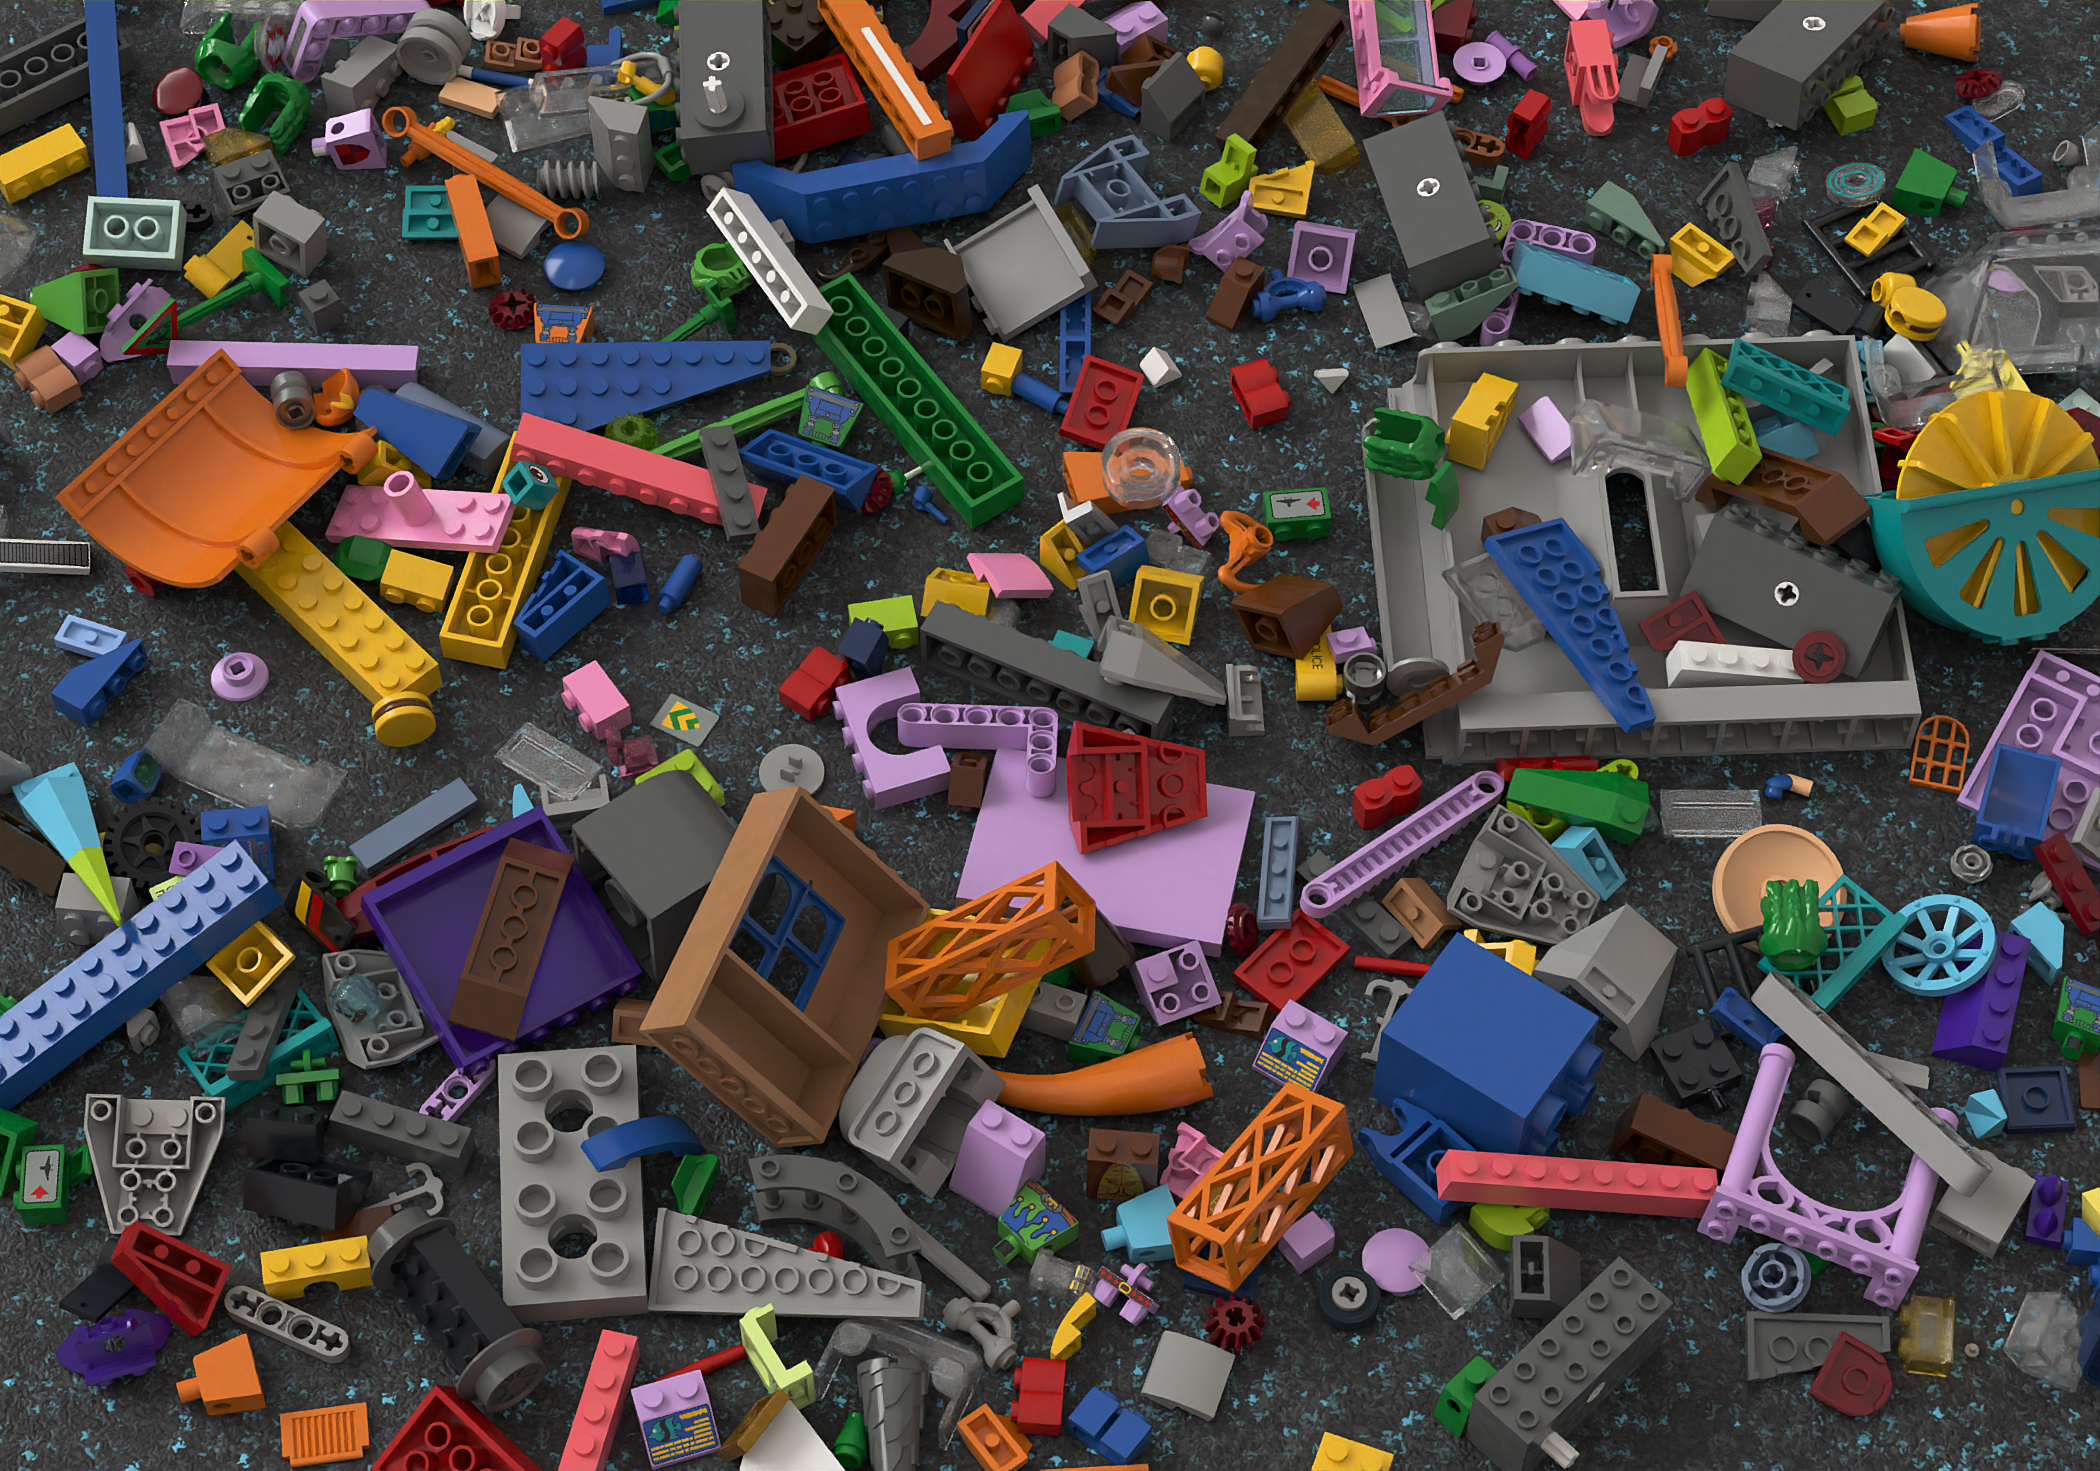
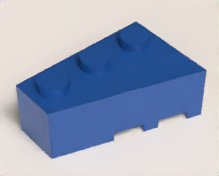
(561, 607)

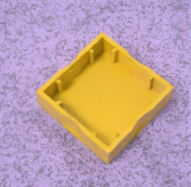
(985, 1028)

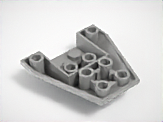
(1145, 660)
(1520, 884)
(1620, 970)
(397, 1028)
(152, 1156)

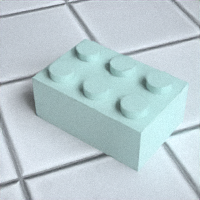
(134, 233)

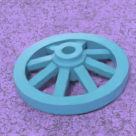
(1941, 949)

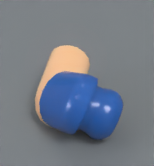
(1787, 782)

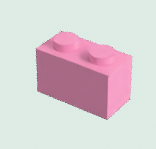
(595, 699)

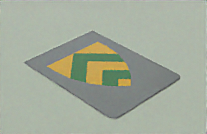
(684, 720)

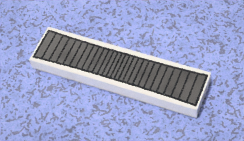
(44, 556)

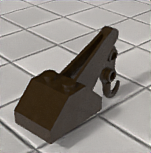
(918, 280)

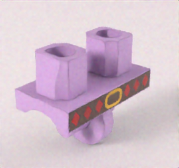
(1189, 518)
(1138, 1303)

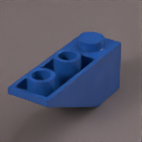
(94, 684)

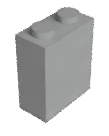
(1990, 1212)

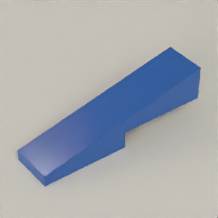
(1975, 130)
(1074, 341)

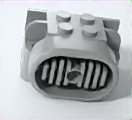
(915, 1105)

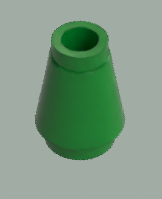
(851, 1442)

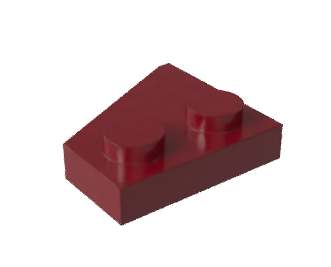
(1683, 621)

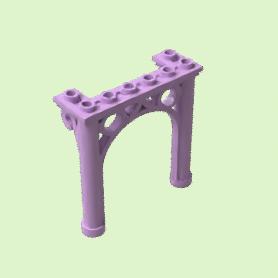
(1813, 1224)

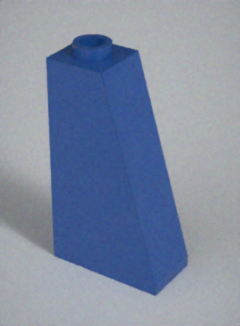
(420, 432)

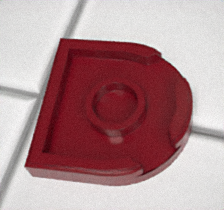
(1852, 1378)

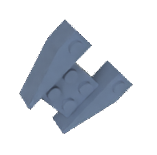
(1122, 203)

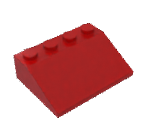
(988, 71)
(817, 106)
(451, 1437)

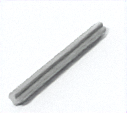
(949, 1263)

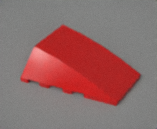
(1130, 786)

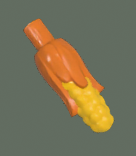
(419, 152)

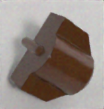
(1170, 263)

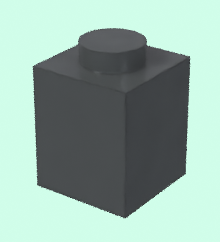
(321, 307)

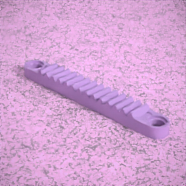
(1402, 844)

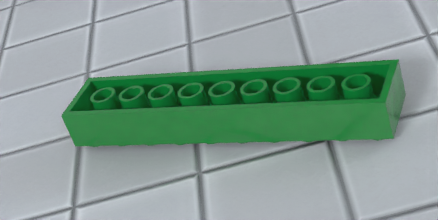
(916, 405)

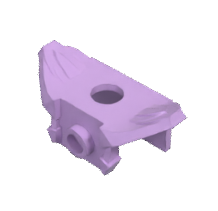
(1233, 236)
(142, 301)

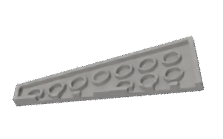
(731, 1271)

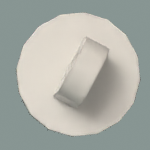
(488, 17)

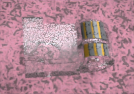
(1061, 1278)

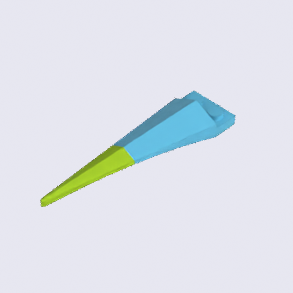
(63, 814)

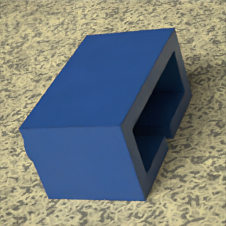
(1109, 1429)

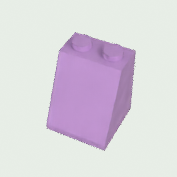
(997, 1158)

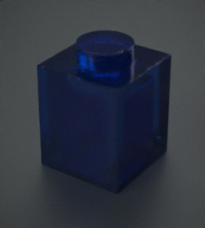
(629, 578)

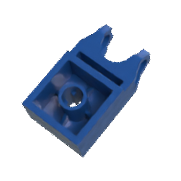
(1413, 1155)

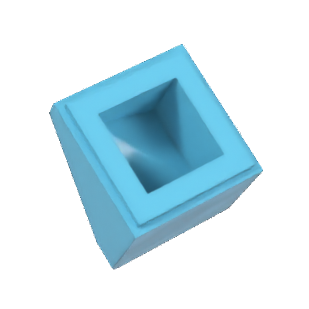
(1985, 1114)

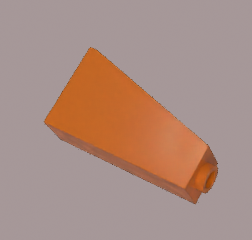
(473, 231)
(1085, 483)

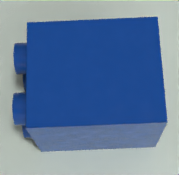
(1489, 1052)

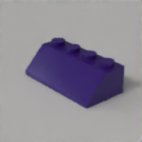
(1979, 1019)

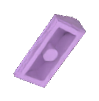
(1547, 429)

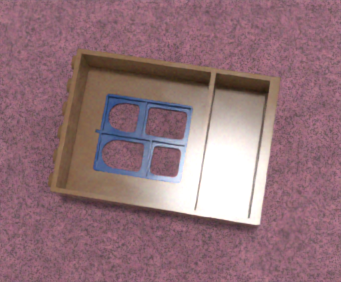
(736, 1033)

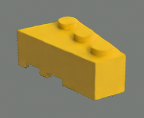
(19, 329)
(1481, 420)

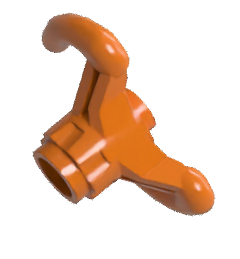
(1247, 544)

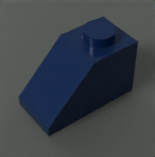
(864, 647)

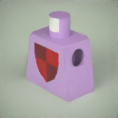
(353, 142)

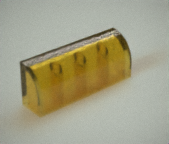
(1321, 132)

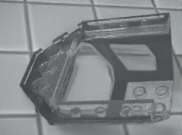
(2038, 289)

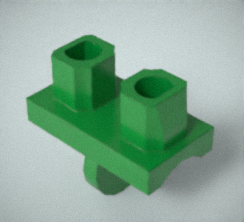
(324, 1080)

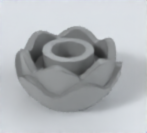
(1971, 855)

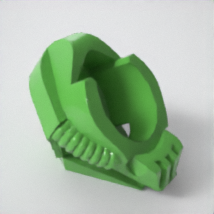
(722, 265)

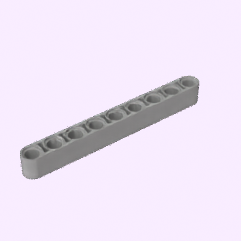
(1872, 1084)

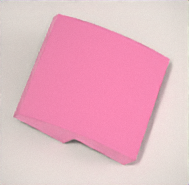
(1010, 575)

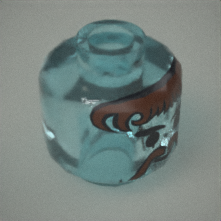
(356, 998)

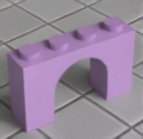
(887, 776)

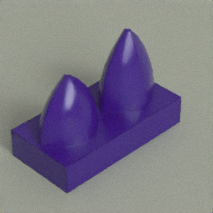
(2046, 1211)

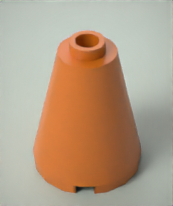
(1945, 32)

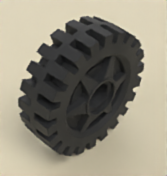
(139, 826)

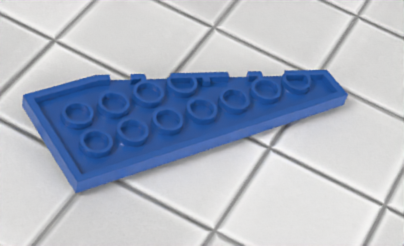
(594, 381)
(1567, 596)

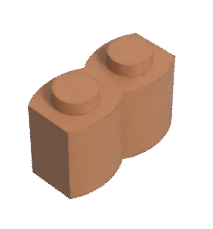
(1076, 85)
(47, 379)

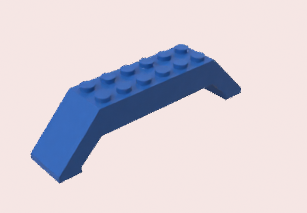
(891, 189)

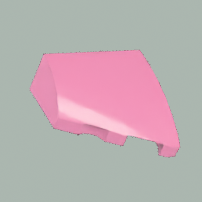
(185, 133)
(599, 543)
(1189, 1162)

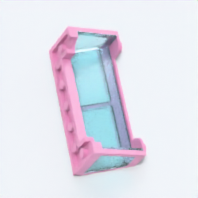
(1396, 58)

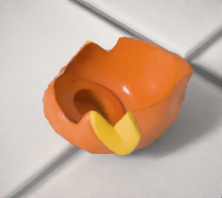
(337, 400)

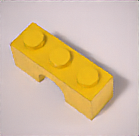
(338, 1261)

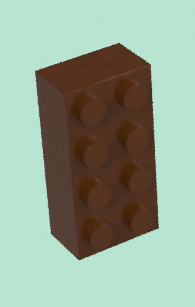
(787, 545)

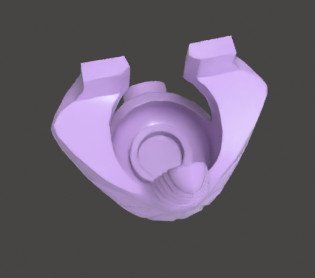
(1625, 19)

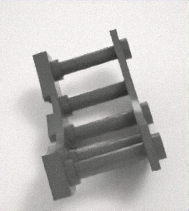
(844, 1201)

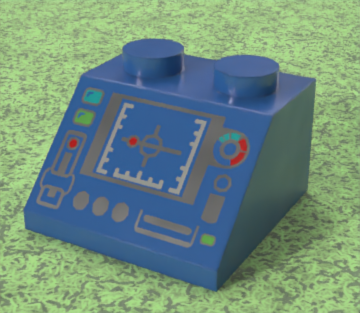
(251, 829)

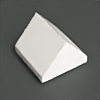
(133, 145)
(1159, 367)

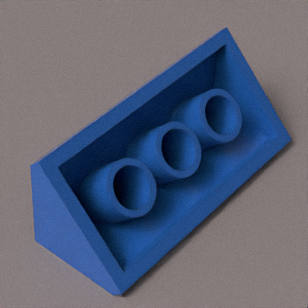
(787, 457)

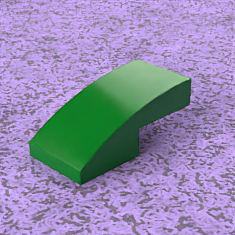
(1444, 494)

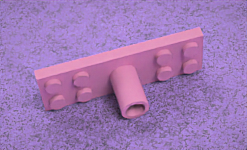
(422, 517)

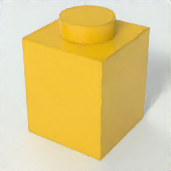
(1001, 369)

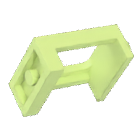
(757, 1333)

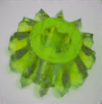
(633, 431)

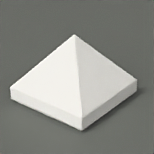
(1331, 378)

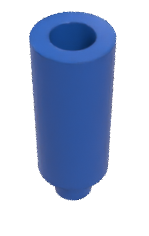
(1039, 394)
(679, 583)

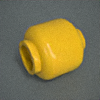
(1208, 66)
(1887, 284)

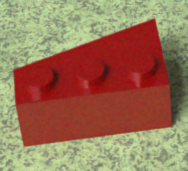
(171, 1274)

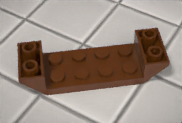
(1814, 494)
(1349, 722)
(510, 939)

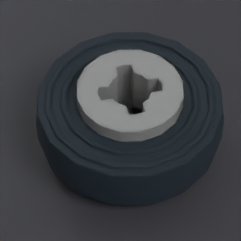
(1345, 1311)

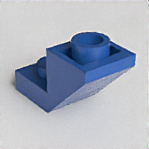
(2083, 1249)

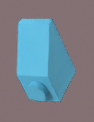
(1591, 859)
(2046, 937)

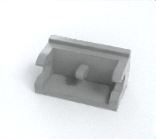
(1244, 701)

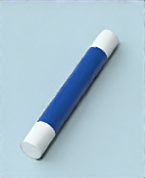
(492, 76)

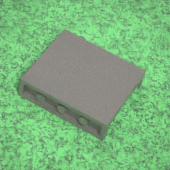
(1023, 268)

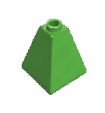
(79, 299)

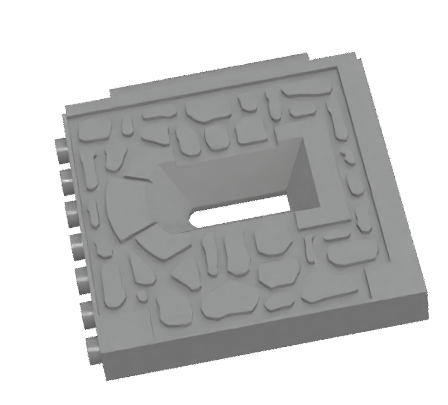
(1538, 695)

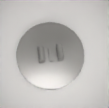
(790, 767)

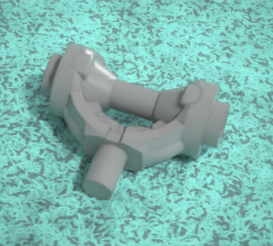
(964, 1316)

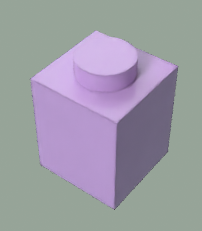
(78, 356)
(1307, 1241)

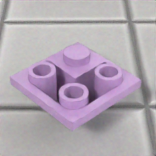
(1175, 983)

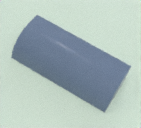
(490, 445)

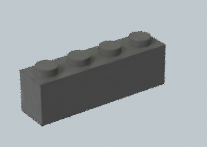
(402, 1133)

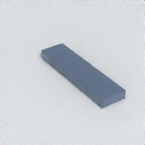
(414, 826)
(1278, 873)

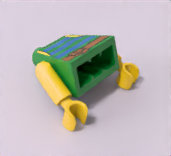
(661, 111)

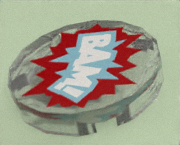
(270, 43)

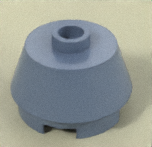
(1776, 1277)

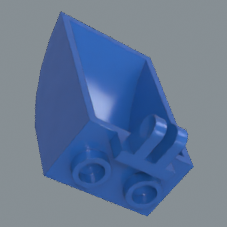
(2016, 801)

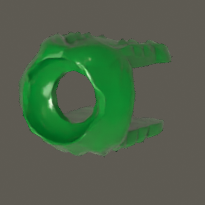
(218, 48)
(282, 95)
(1404, 445)
(1792, 925)

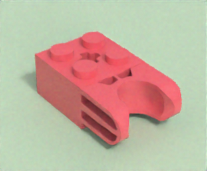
(1592, 74)

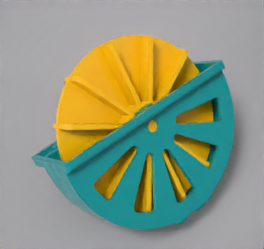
(1995, 518)

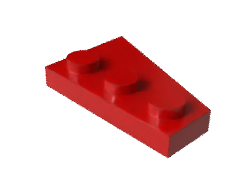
(1506, 766)

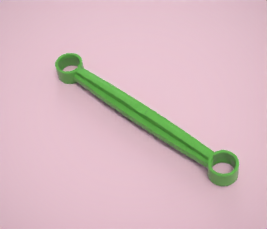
(752, 418)

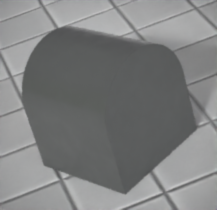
(654, 861)

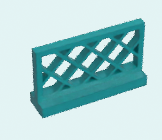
(1786, 387)
(1859, 958)
(317, 1037)

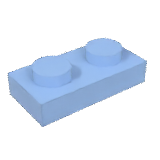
(88, 637)

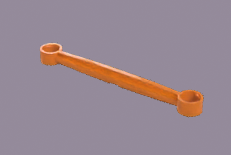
(485, 172)
(1668, 321)

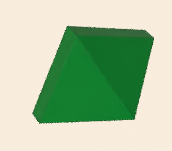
(80, 1166)

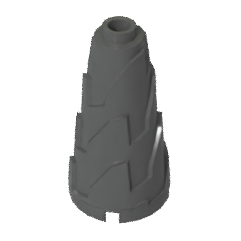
(893, 1410)

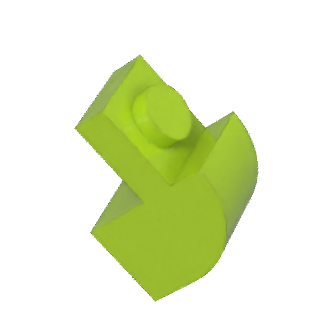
(1232, 174)
(1500, 1222)

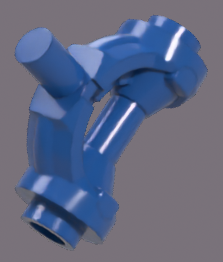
(1299, 293)

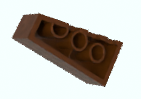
(1672, 1137)

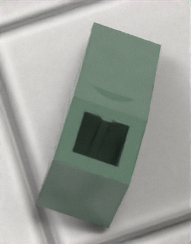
(1623, 219)
(1466, 306)

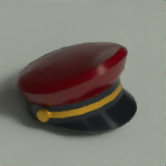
(179, 92)

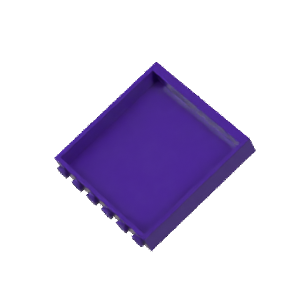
(431, 920)

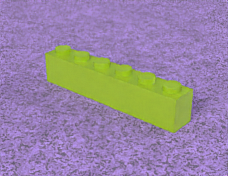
(1721, 419)

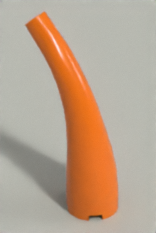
(1134, 1083)

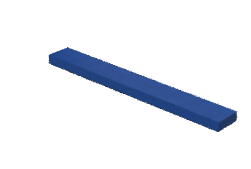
(106, 98)

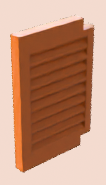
(325, 1434)

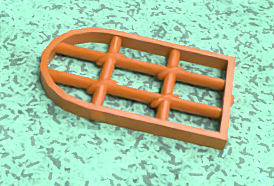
(1948, 767)

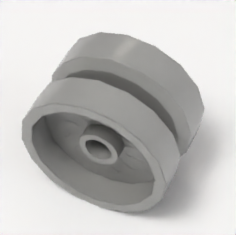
(433, 46)

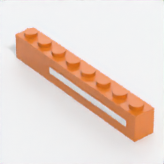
(889, 76)

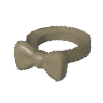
(779, 371)

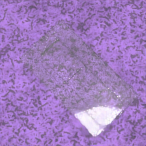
(549, 761)
(1709, 813)

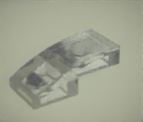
(1170, 553)

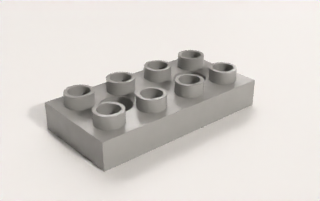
(556, 1190)

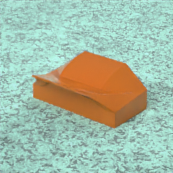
(994, 1440)

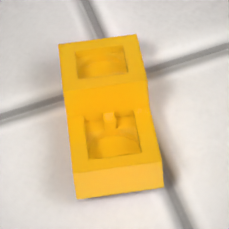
(1876, 230)
(1068, 1335)

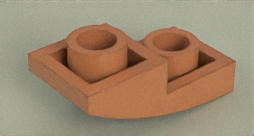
(512, 57)

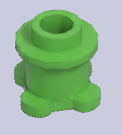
(341, 875)

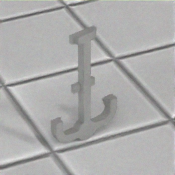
(1398, 990)
(432, 1187)

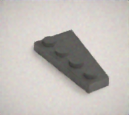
(1736, 216)
(1800, 1342)

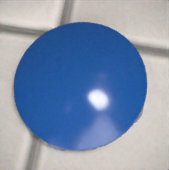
(574, 266)

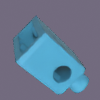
(1143, 1227)

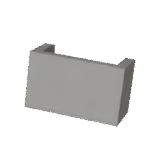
(567, 813)

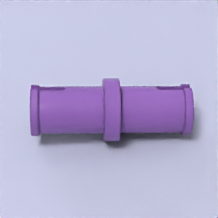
(1513, 56)

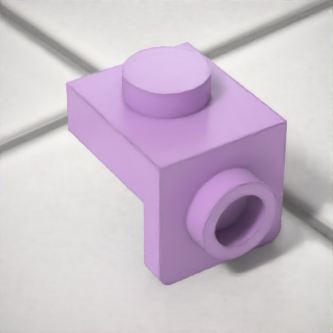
(1349, 642)

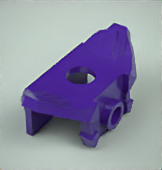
(86, 1354)

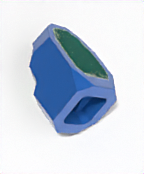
(136, 777)

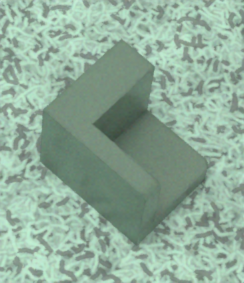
(1493, 189)

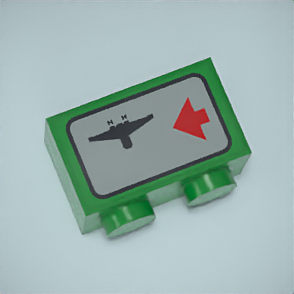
(1297, 513)
(43, 1184)

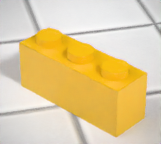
(42, 163)

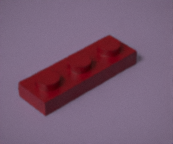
(2070, 882)

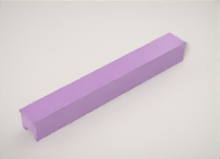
(262, 361)

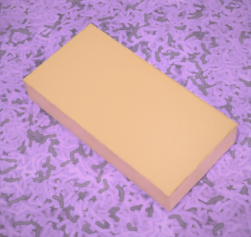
(470, 97)

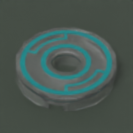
(1842, 179)

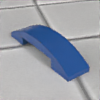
(640, 1138)

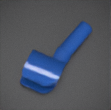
(922, 502)

